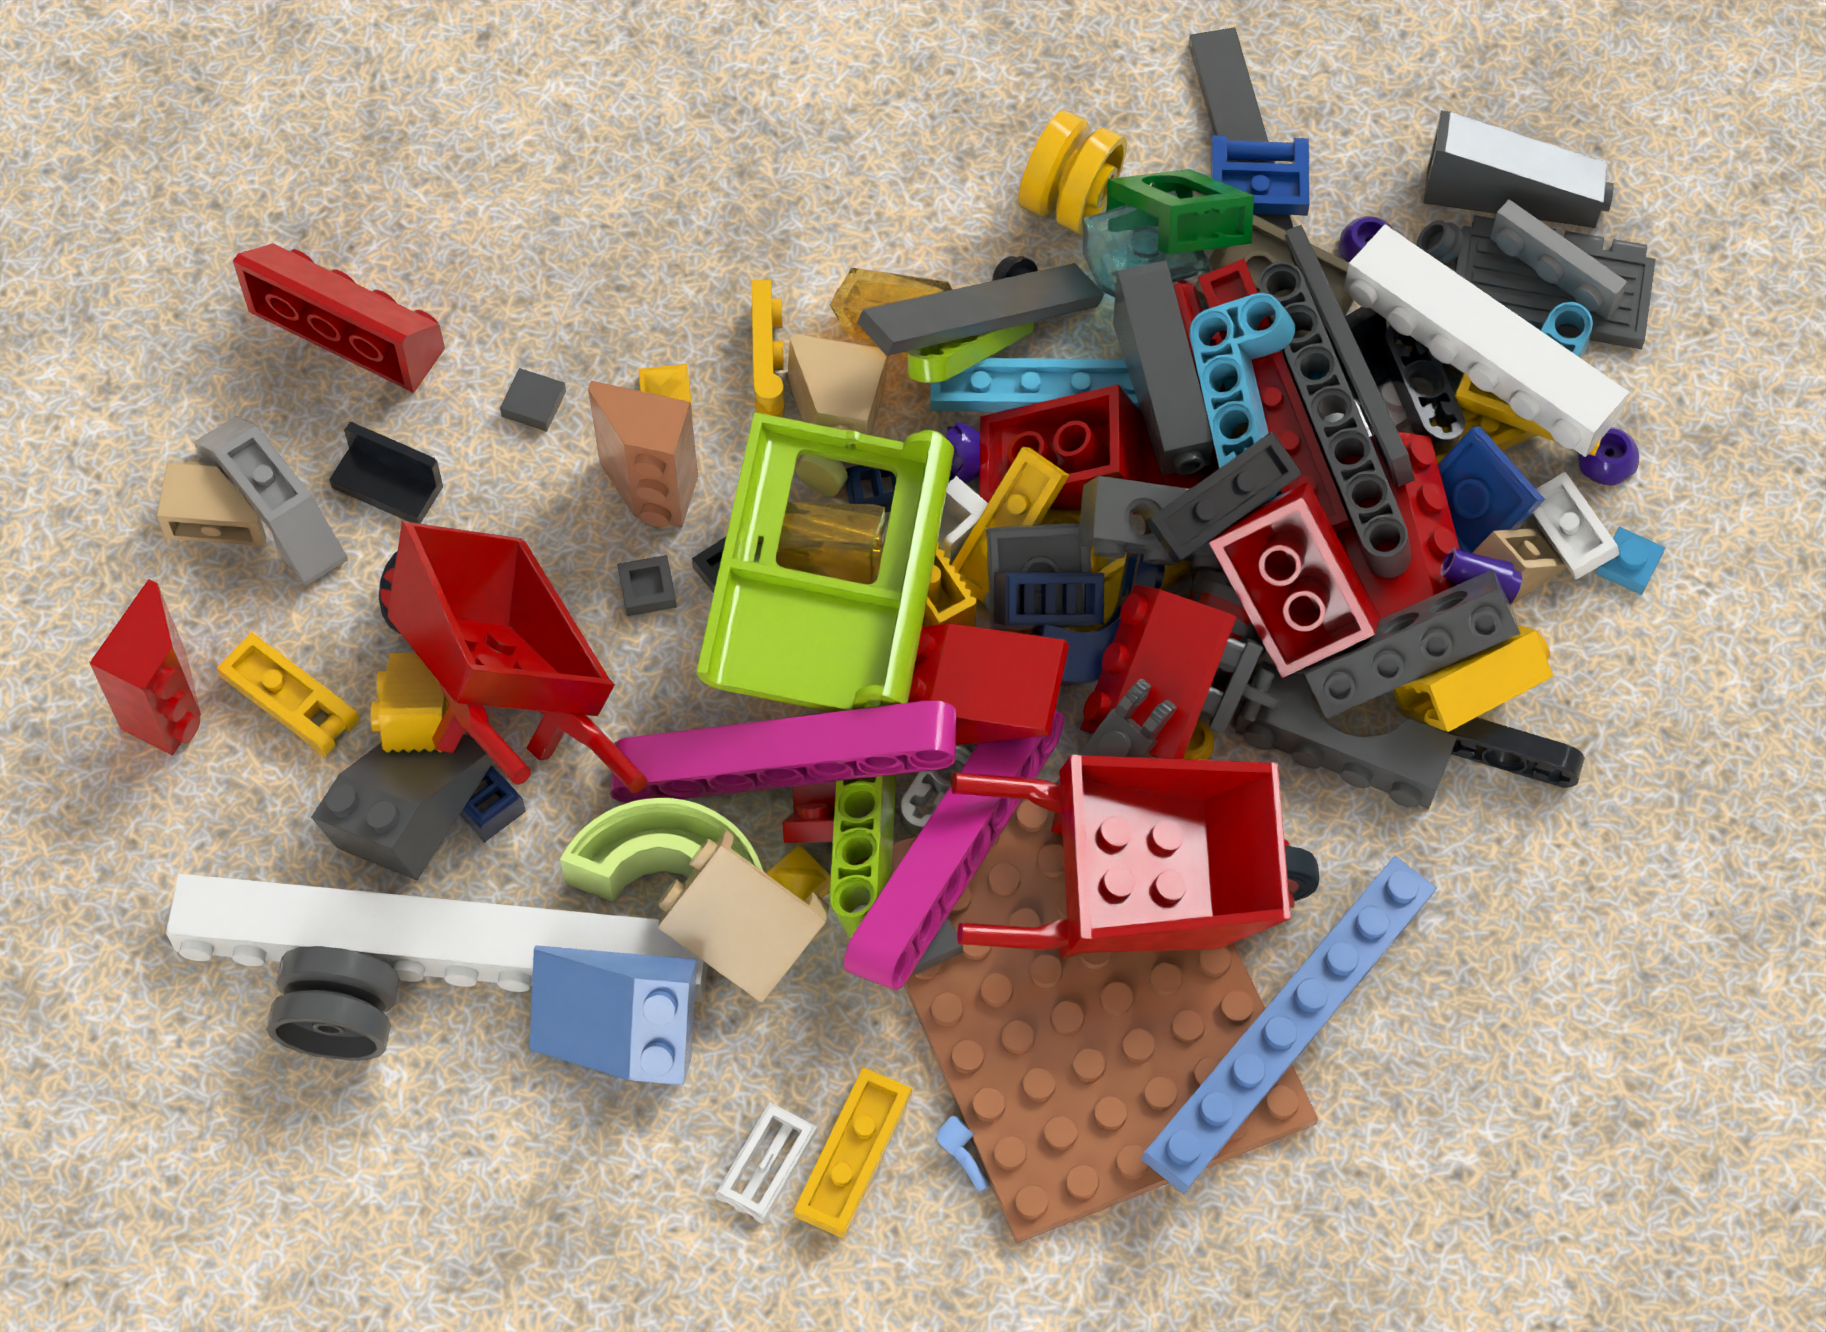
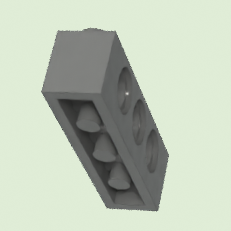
(1107, 526)
(1415, 644)

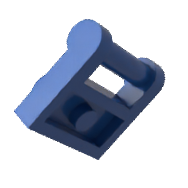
(1275, 186)

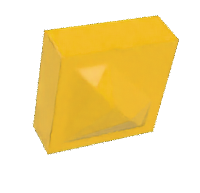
(666, 381)
(801, 874)

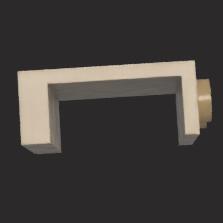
(739, 918)

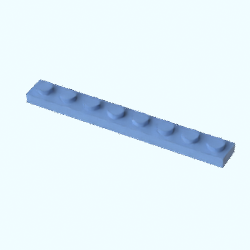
(1287, 1025)

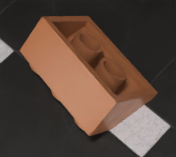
(646, 451)

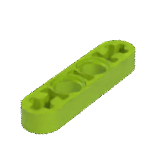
(950, 358)

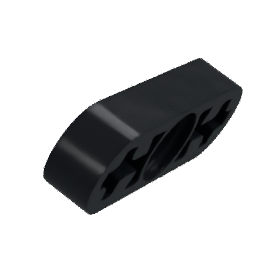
(1418, 405)
(1518, 752)

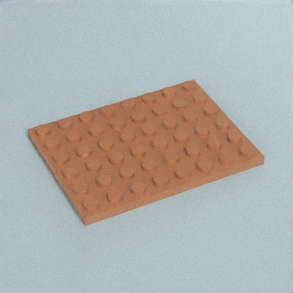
(1081, 1055)

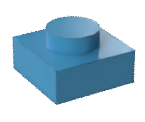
(1634, 564)

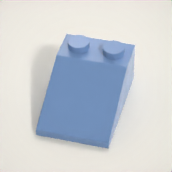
(614, 1012)

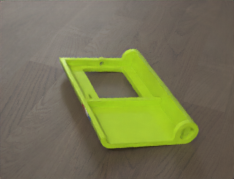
(813, 634)

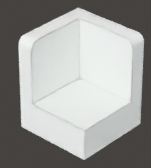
(959, 517)

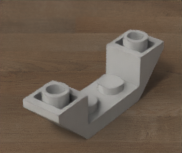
(276, 496)

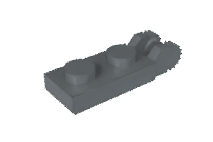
(1121, 735)

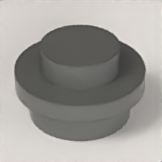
(1441, 241)

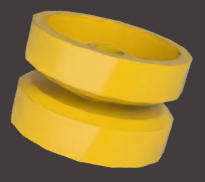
(1071, 170)

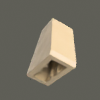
(837, 382)

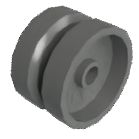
(333, 1003)

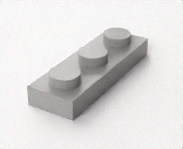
(1558, 260)

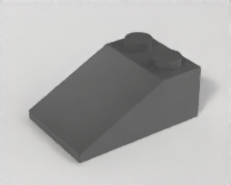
(401, 803)

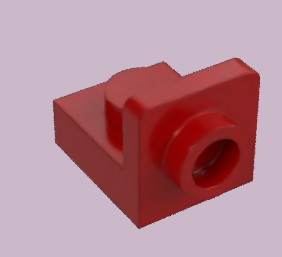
(812, 814)

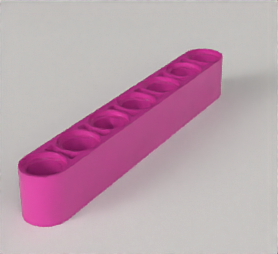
(791, 751)
(942, 863)

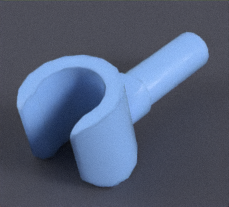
(953, 1137)

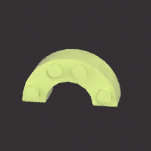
(644, 840)

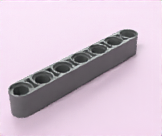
(1341, 437)

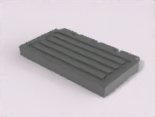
(1533, 299)

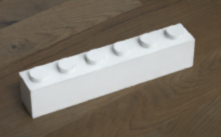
(1485, 341)

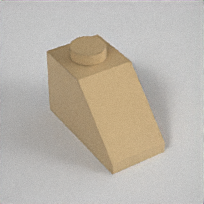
(206, 507)
(1529, 554)

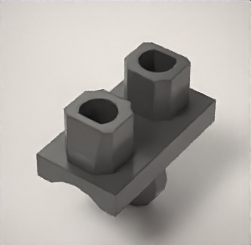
(1239, 660)

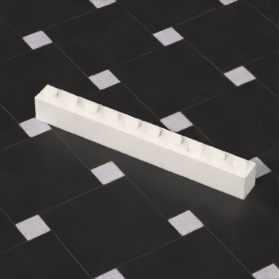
(409, 933)

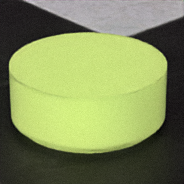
(822, 474)

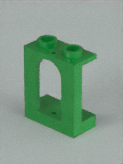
(1187, 221)

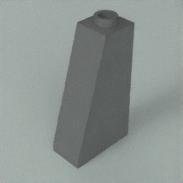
(1487, 165)
(1162, 368)

